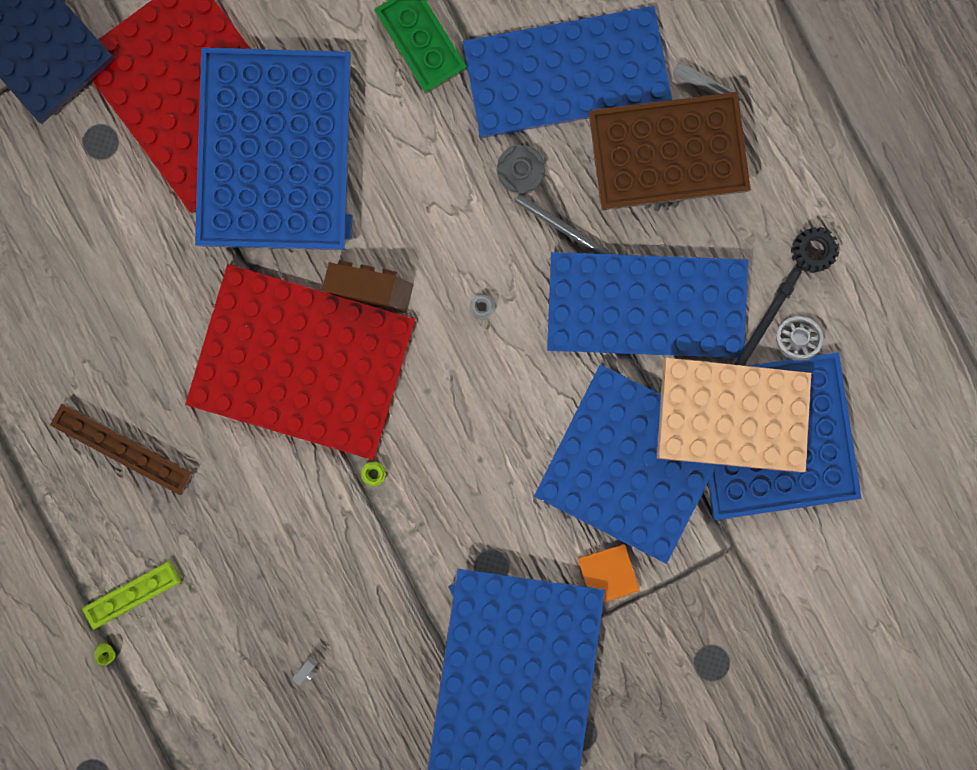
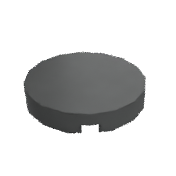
(520, 169)

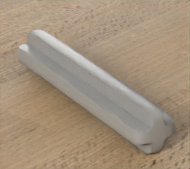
(700, 80)

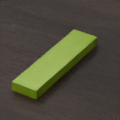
(131, 595)

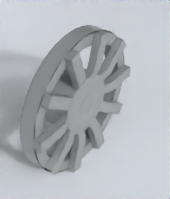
(799, 338)

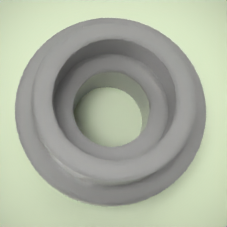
(482, 314)

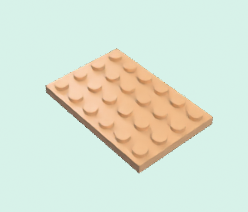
(734, 415)

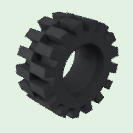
(828, 244)

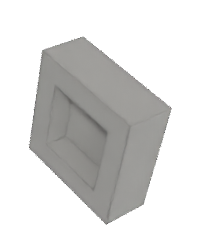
(306, 672)

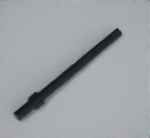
(784, 292)

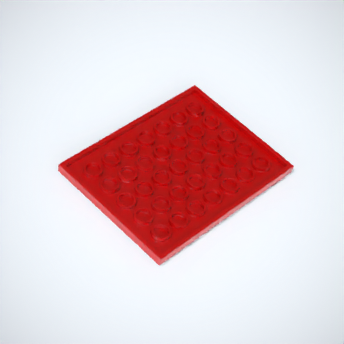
(158, 81)
(300, 362)

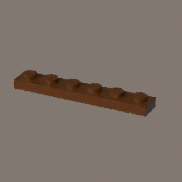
(121, 449)

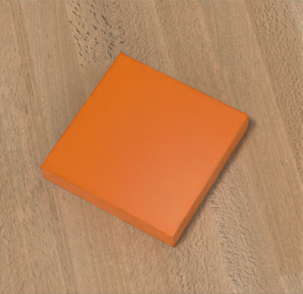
(609, 571)

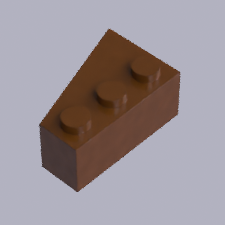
(367, 285)

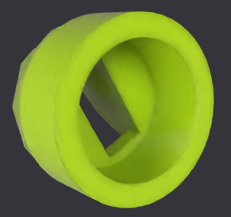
(100, 657)

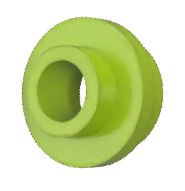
(371, 481)

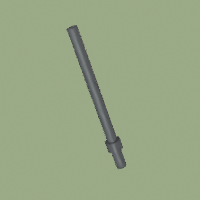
(561, 226)

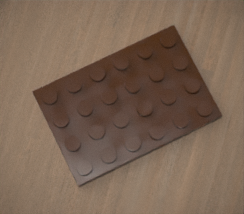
(669, 151)

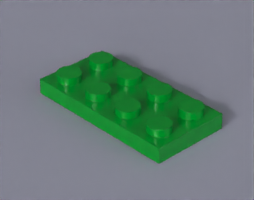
(421, 41)

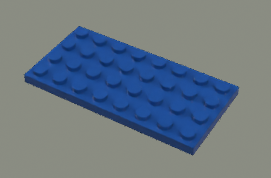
(565, 71)
(647, 304)

